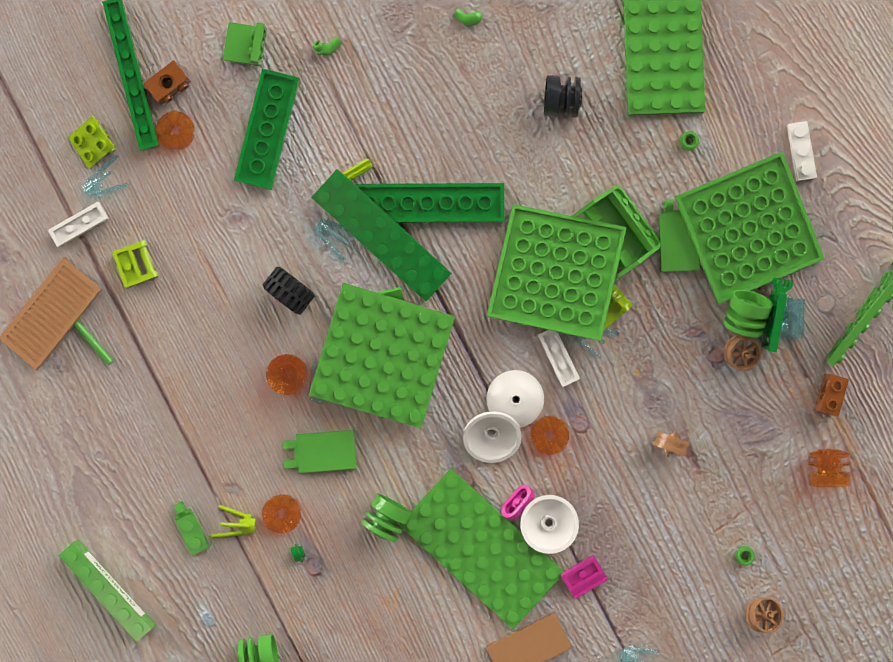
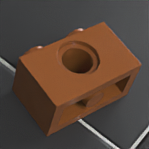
(156, 83)
(831, 394)

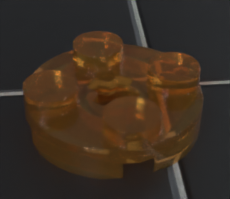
(164, 130)
(540, 441)
(271, 518)

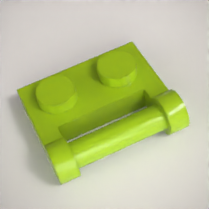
(129, 267)

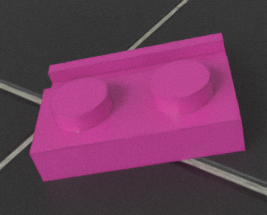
(584, 576)

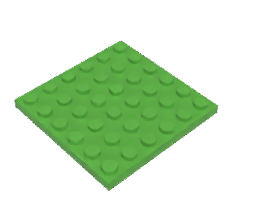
(749, 227)
(557, 272)
(381, 355)

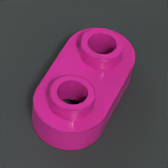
(517, 502)

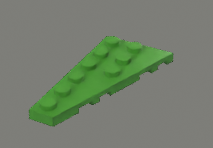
(868, 310)

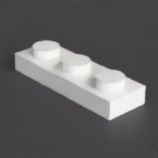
(801, 151)
(78, 224)
(558, 357)

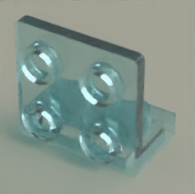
(793, 318)

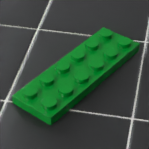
(266, 129)

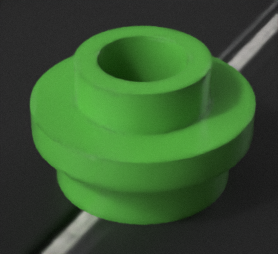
(693, 136)
(750, 558)

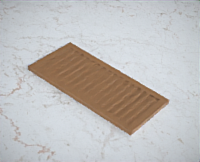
(50, 313)

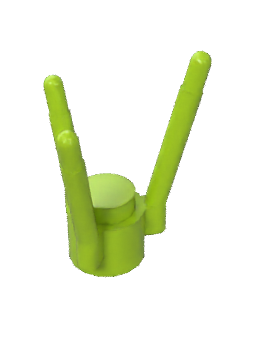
(246, 525)

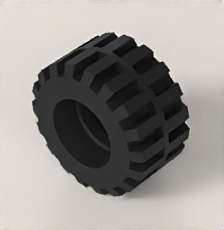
(288, 290)

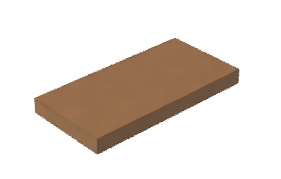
(531, 643)

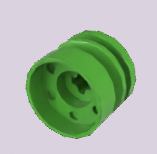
(747, 313)
(386, 518)
(263, 652)

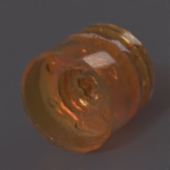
(284, 385)
(829, 468)

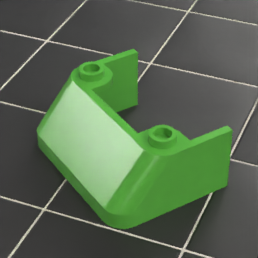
(618, 209)

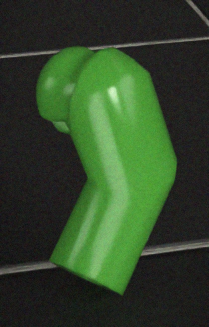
(468, 19)
(325, 48)

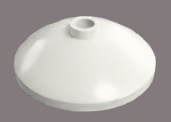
(518, 384)
(492, 445)
(556, 536)

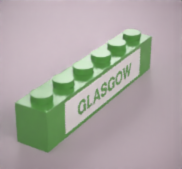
(107, 590)

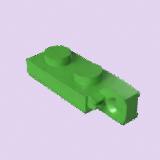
(190, 529)

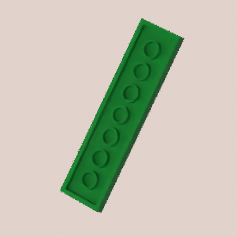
(439, 201)
(381, 235)

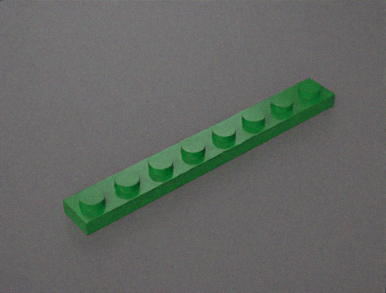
(130, 74)

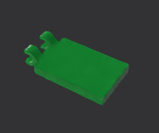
(774, 321)

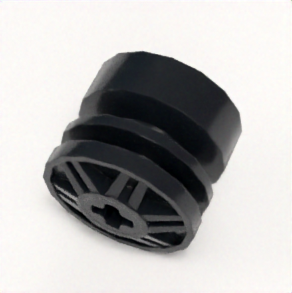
(562, 96)

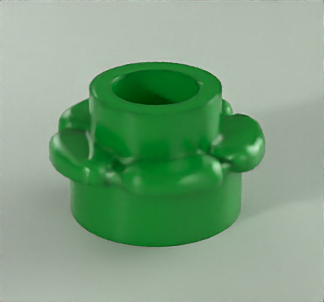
(298, 553)

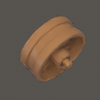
(742, 352)
(671, 443)
(764, 614)

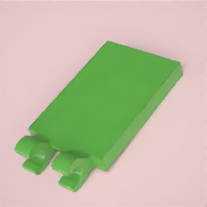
(676, 248)
(322, 451)

